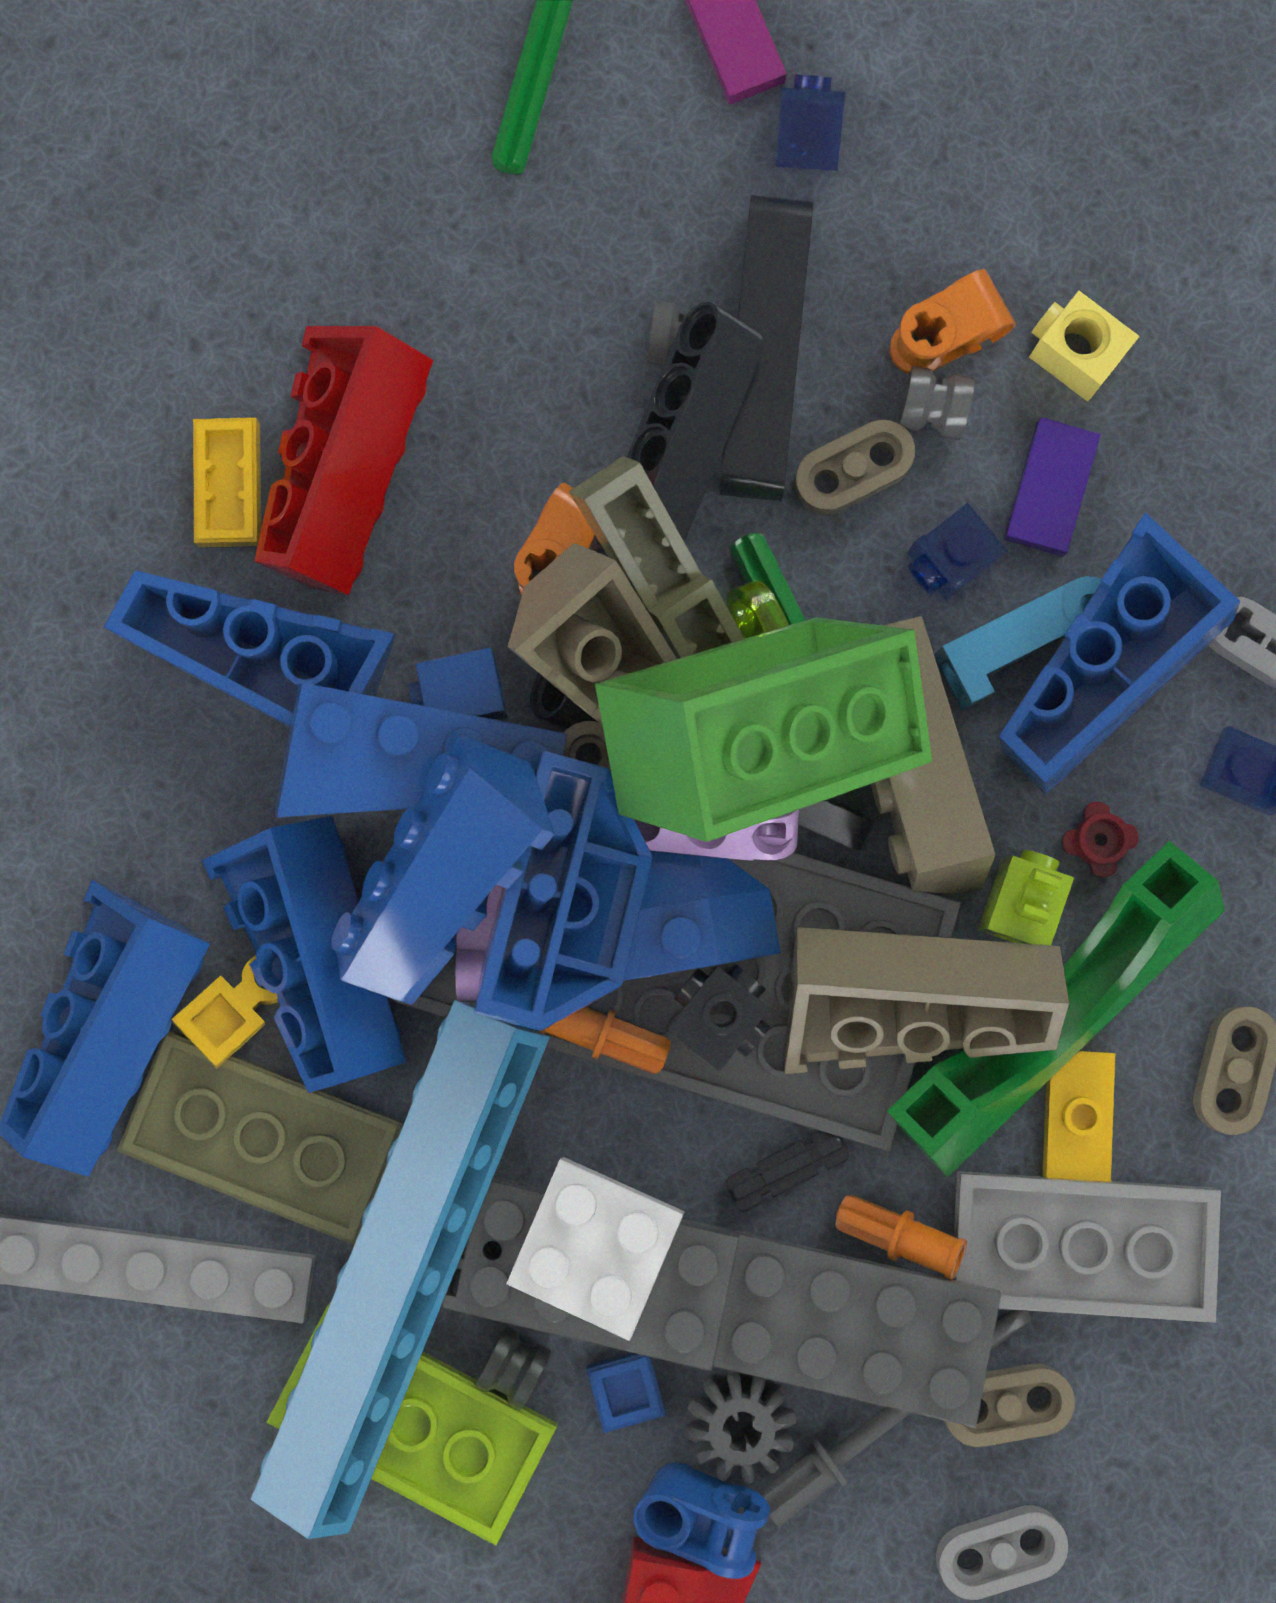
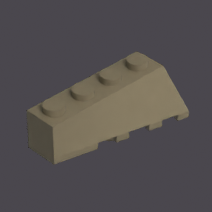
(585, 626)
(936, 806)
(918, 997)

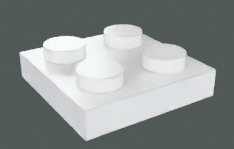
(595, 1248)

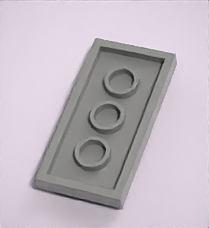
(1091, 1245)

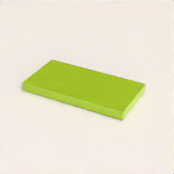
(454, 1446)

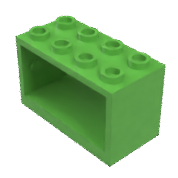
(764, 725)

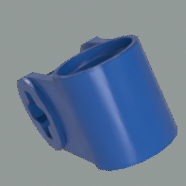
(703, 1521)

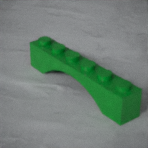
(1133, 942)

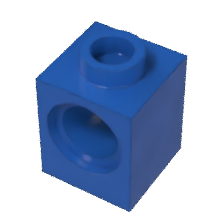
(461, 684)

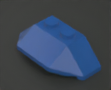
(573, 910)
(700, 916)

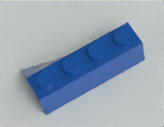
(247, 644)
(1126, 644)
(439, 872)
(288, 897)
(100, 1031)

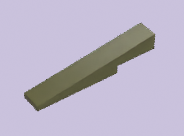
(654, 558)

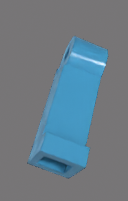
(1010, 638)

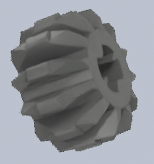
(714, 1429)

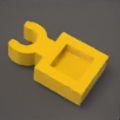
(224, 1017)

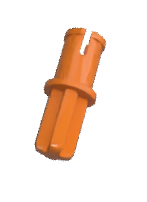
(613, 1039)
(901, 1235)

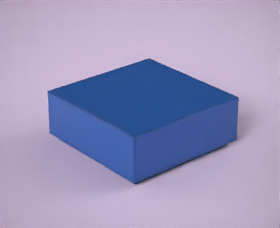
(625, 1391)

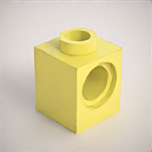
(1105, 334)

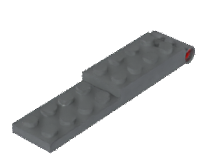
(764, 1312)

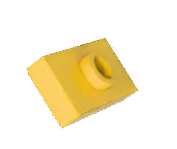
(227, 482)
(1080, 1119)

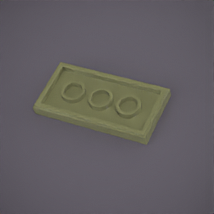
(260, 1138)

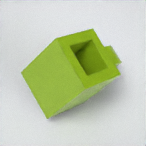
(1026, 899)

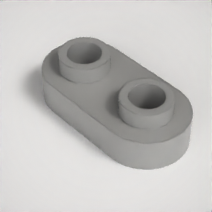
(1002, 1559)

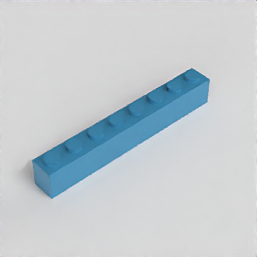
(398, 1272)

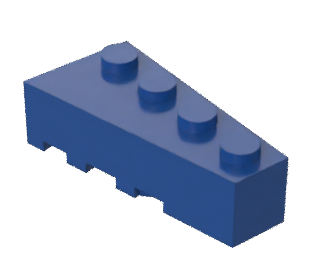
(377, 752)

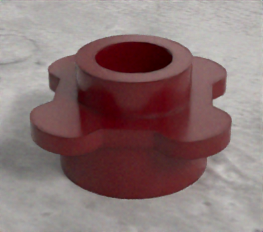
(1117, 833)

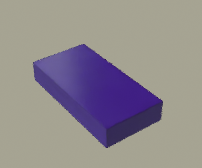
(1052, 486)

